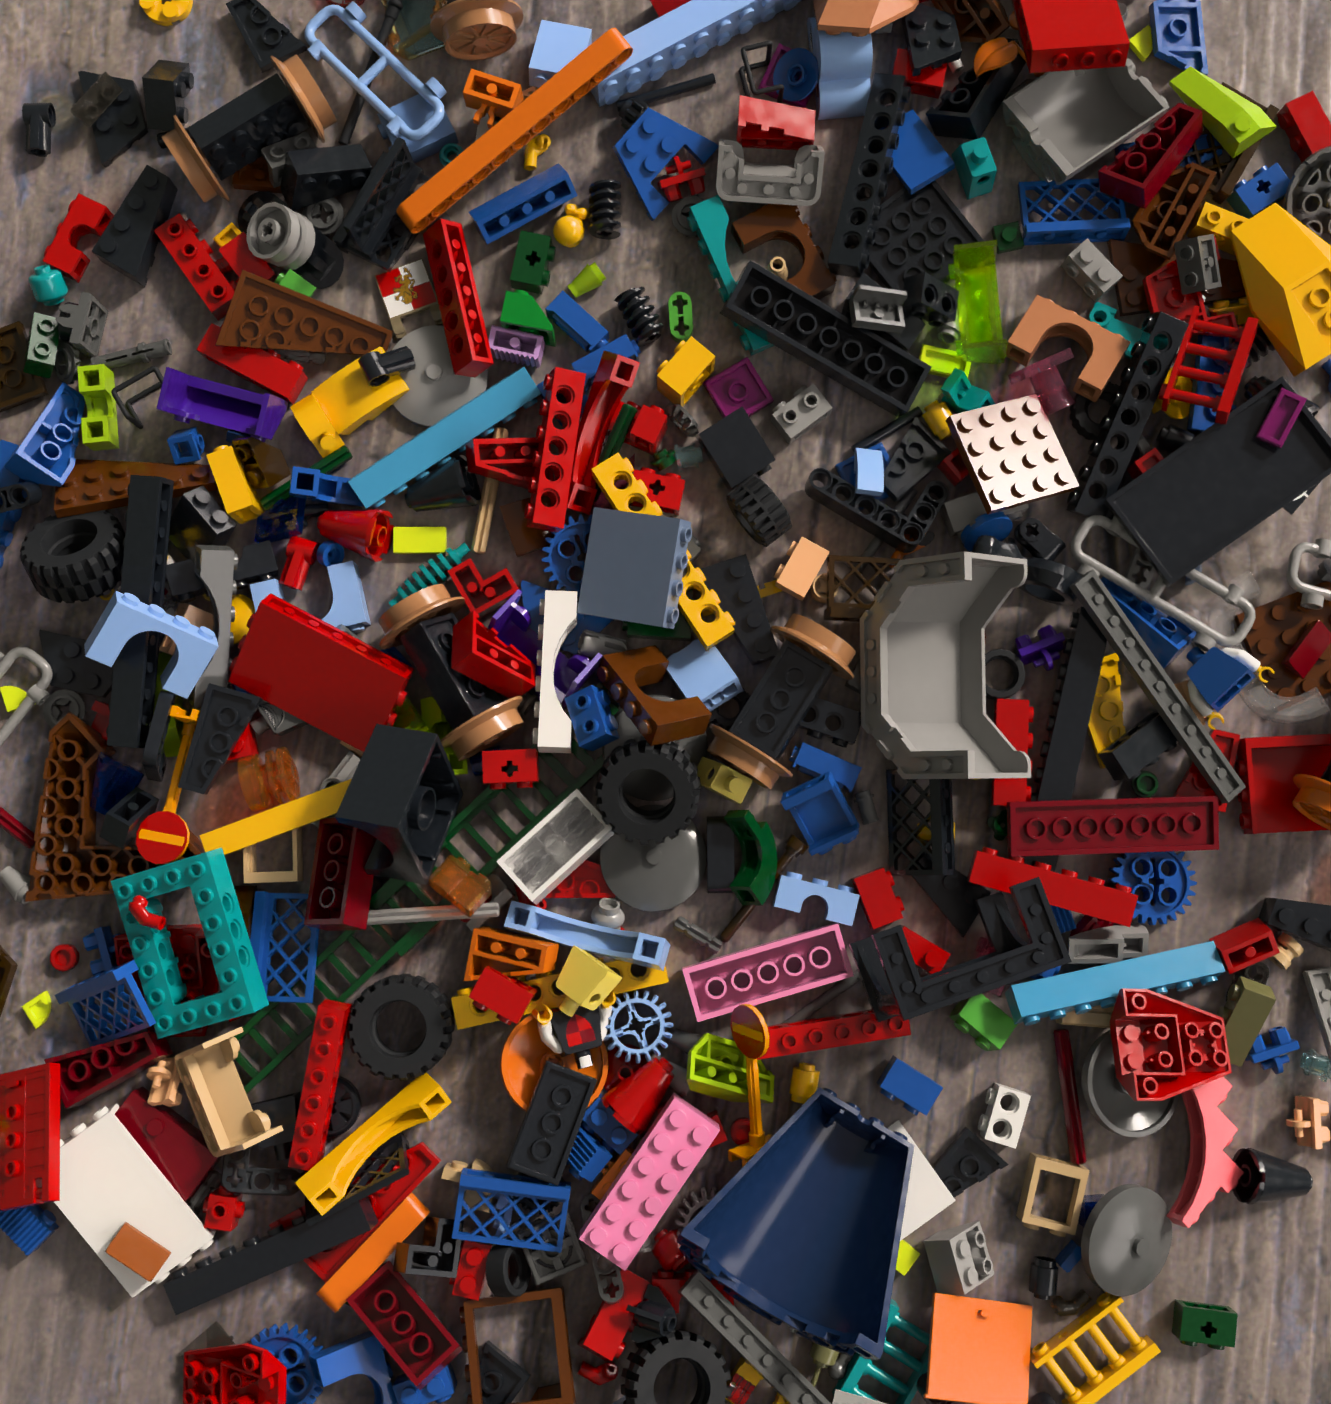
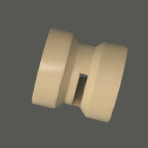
(821, 581)
(1288, 950)

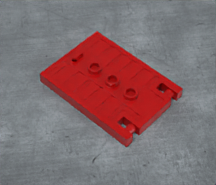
(30, 1136)

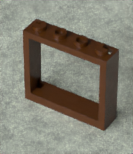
(469, 1343)

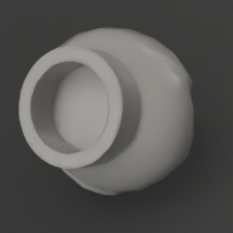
(608, 914)

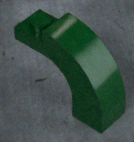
(758, 858)

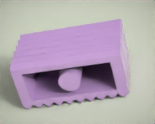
(516, 346)

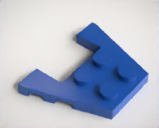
(648, 149)

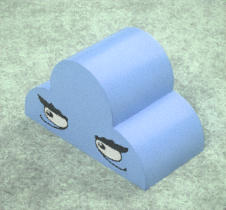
(843, 72)

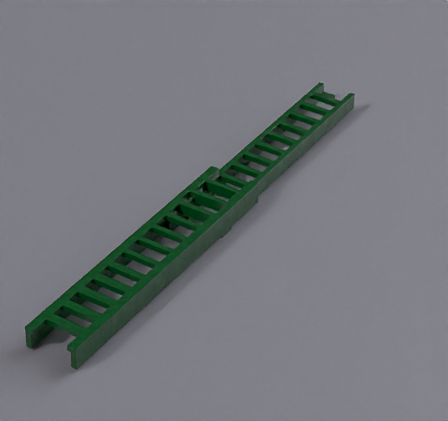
(420, 929)

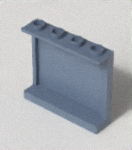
(634, 567)

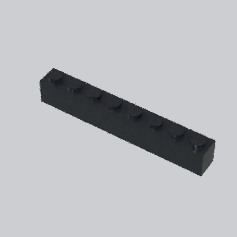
(265, 1255)

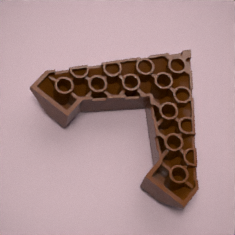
(65, 851)

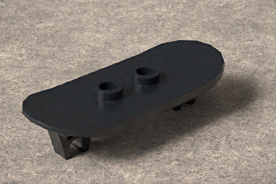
(326, 259)

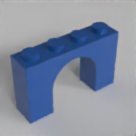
(355, 1356)

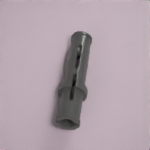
(156, 349)

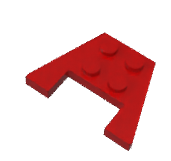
(1165, 295)

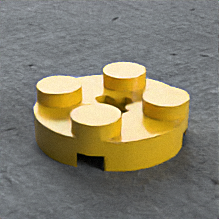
(166, 13)

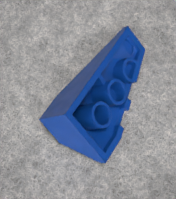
(50, 444)
(1160, 632)

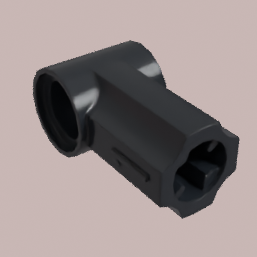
(38, 122)
(380, 367)

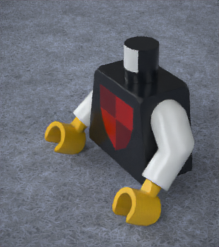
(577, 1033)

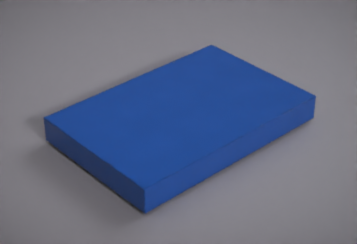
(918, 155)

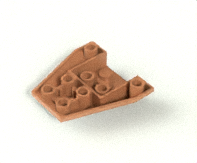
(859, 16)

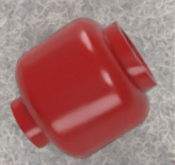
(667, 1250)

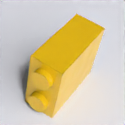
(236, 492)

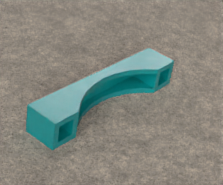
(710, 223)

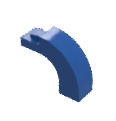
(320, 487)

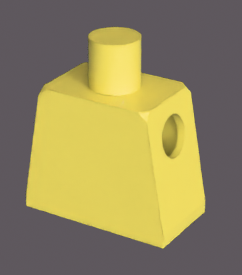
(724, 781)
(584, 981)

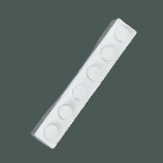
(560, 618)

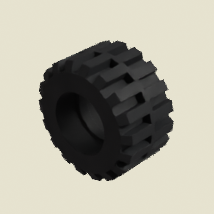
(759, 511)

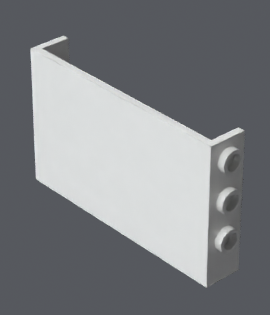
(114, 1182)

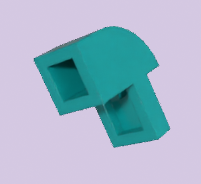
(961, 395)

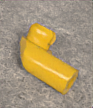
(533, 149)

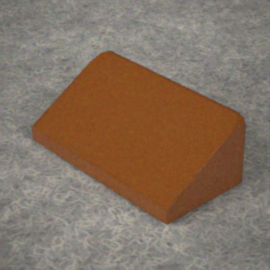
(138, 1252)

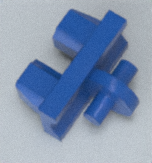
(104, 940)
(1280, 1045)

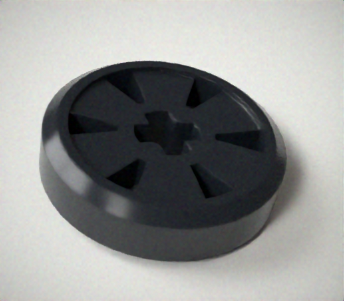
(347, 1108)

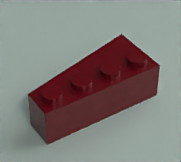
(1152, 159)
(104, 1066)

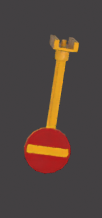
(165, 834)
(752, 1039)

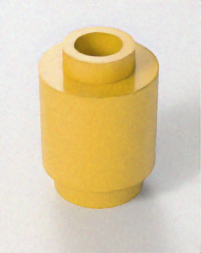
(935, 417)
(803, 1082)

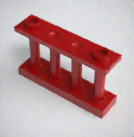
(1227, 381)

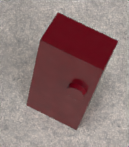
(339, 883)
(168, 1141)
(404, 1325)

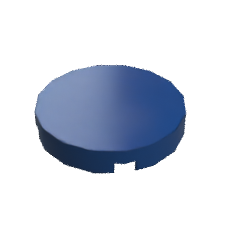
(994, 525)

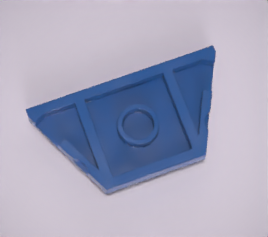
(1179, 33)
(531, 601)

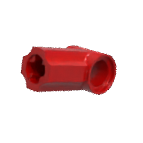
(300, 555)

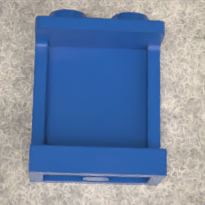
(821, 813)

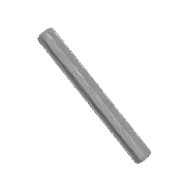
(429, 913)

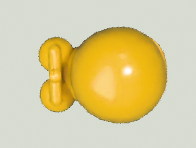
(570, 228)

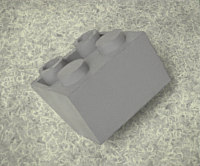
(959, 1258)

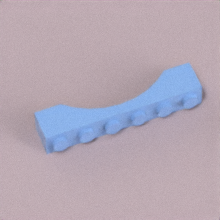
(595, 939)

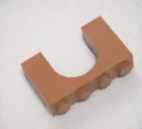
(1049, 320)

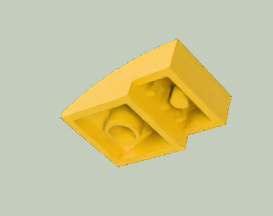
(351, 401)

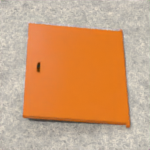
(978, 1354)

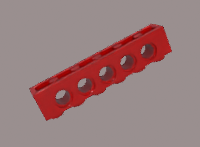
(458, 298)
(571, 385)
(832, 1032)
(319, 1084)

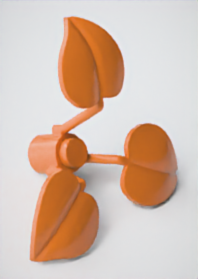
(998, 52)

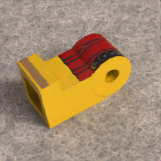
(743, 1381)

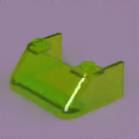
(978, 303)

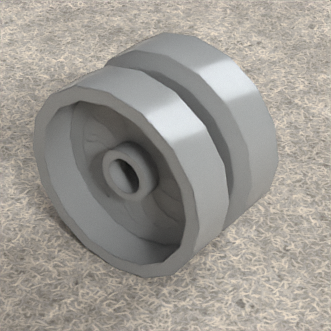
(280, 236)

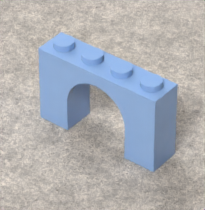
(348, 596)
(128, 616)

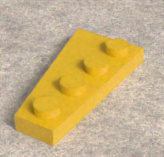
(1106, 713)

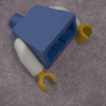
(1219, 678)

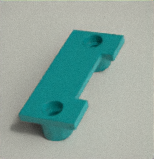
(1129, 332)

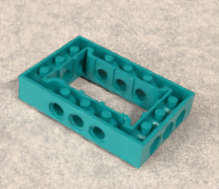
(225, 935)

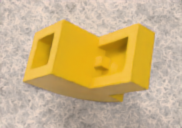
(316, 425)

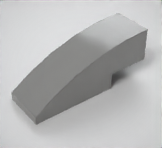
(1108, 944)

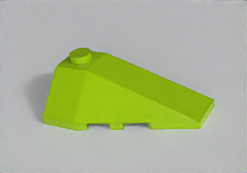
(1225, 114)

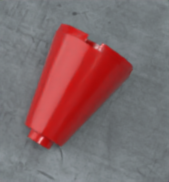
(359, 530)
(640, 1094)

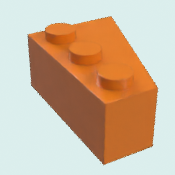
(509, 953)

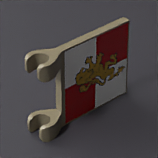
(407, 292)

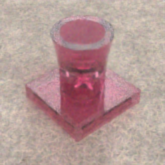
(1047, 381)

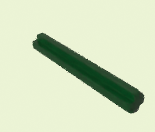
(617, 436)
(325, 466)

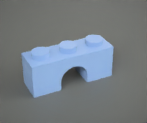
(839, 902)

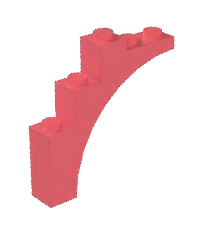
(1208, 1164)

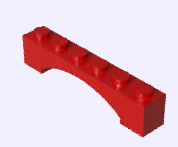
(610, 384)

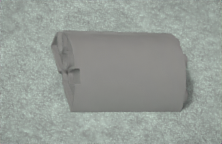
(1075, 120)

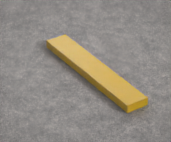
(276, 820)

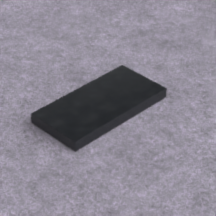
(551, 1123)

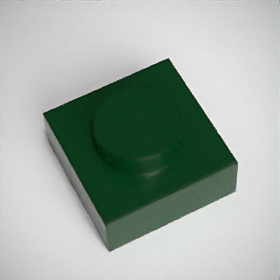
(1008, 237)

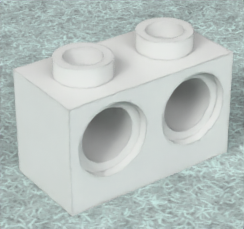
(1011, 1116)

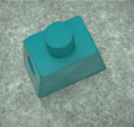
(975, 162)

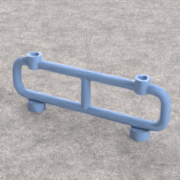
(353, 17)

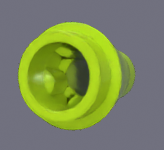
(587, 280)

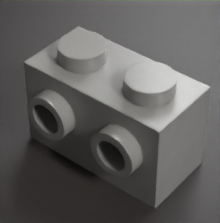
(1091, 270)
(800, 413)

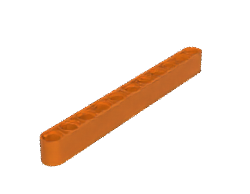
(514, 130)

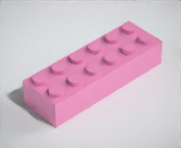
(767, 971)
(649, 1181)

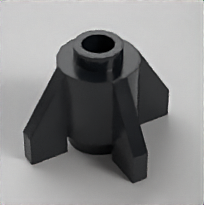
(654, 1316)

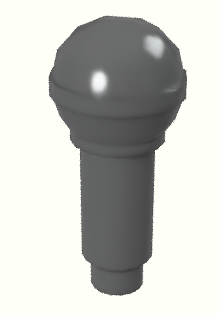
(839, 1370)

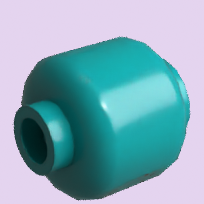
(48, 285)

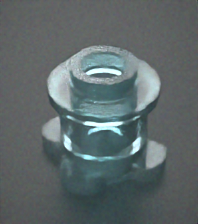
(687, 456)
(1316, 1064)

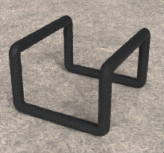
(748, 68)
(133, 418)

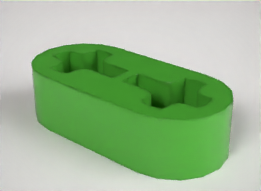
(674, 317)

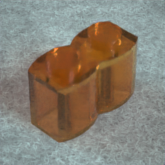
(460, 885)

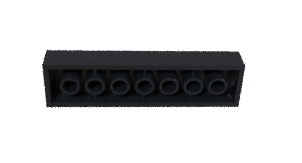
(825, 339)

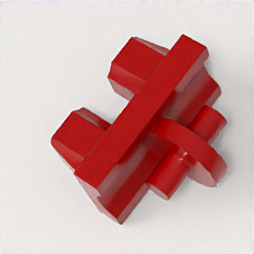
(671, 185)

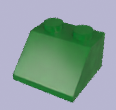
(524, 314)

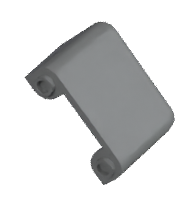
(769, 182)

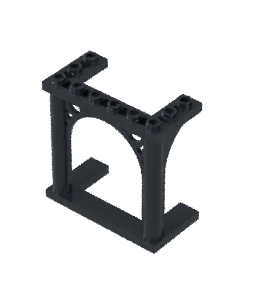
(894, 981)

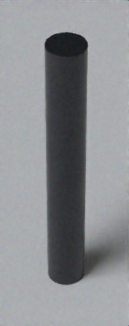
(888, 429)

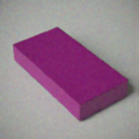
(1281, 418)

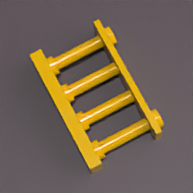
(1119, 1365)

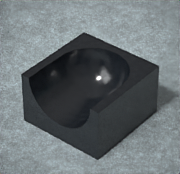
(404, 799)

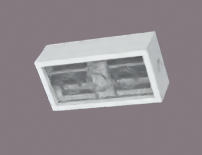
(555, 847)

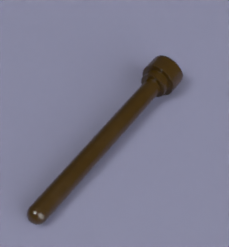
(793, 849)

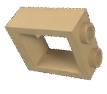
(250, 863)
(1040, 1162)

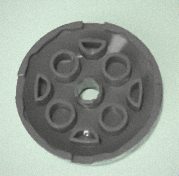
(1309, 194)

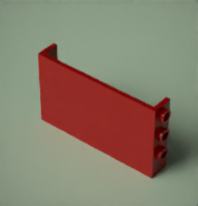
(1071, 34)
(318, 672)
(1268, 771)

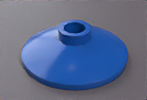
(788, 70)

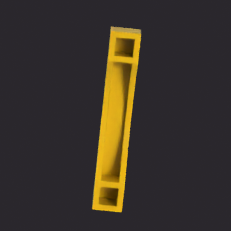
(331, 1176)

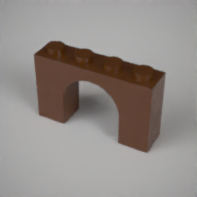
(783, 223)
(655, 719)

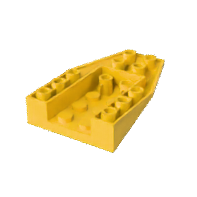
(1287, 284)

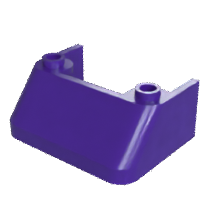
(220, 405)
(514, 628)

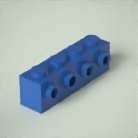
(523, 203)

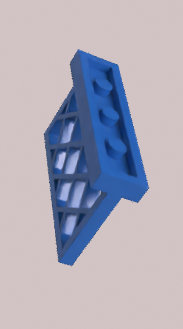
(1097, 229)
(262, 939)
(99, 988)
(509, 1186)

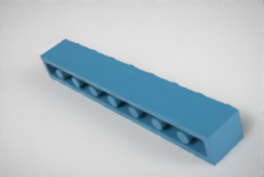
(443, 438)
(1101, 984)

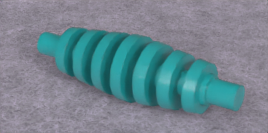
(429, 575)

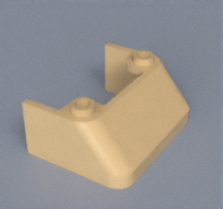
(220, 1097)

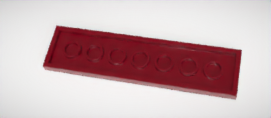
(1112, 825)

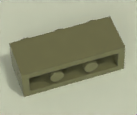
(1244, 1016)

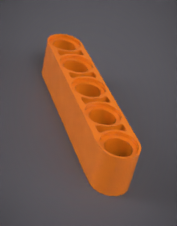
(373, 1252)

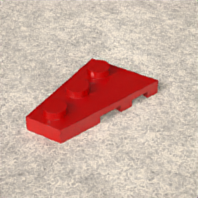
(583, 882)

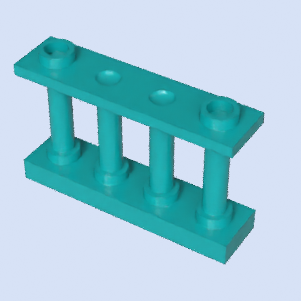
(859, 1366)

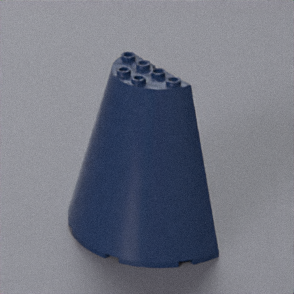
(812, 1226)

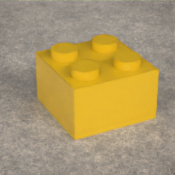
(685, 371)

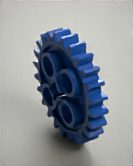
(558, 563)
(1176, 883)
(278, 1342)

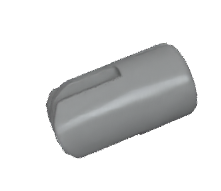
(594, 642)

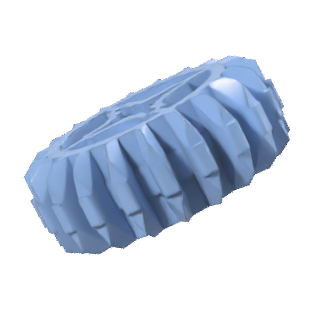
(658, 1018)

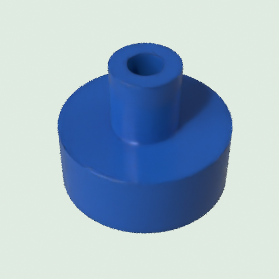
(330, 553)

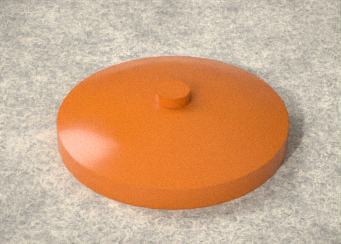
(525, 1056)

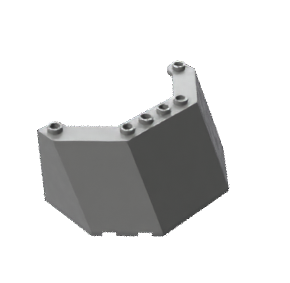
(928, 667)

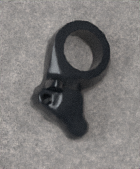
(1045, 578)

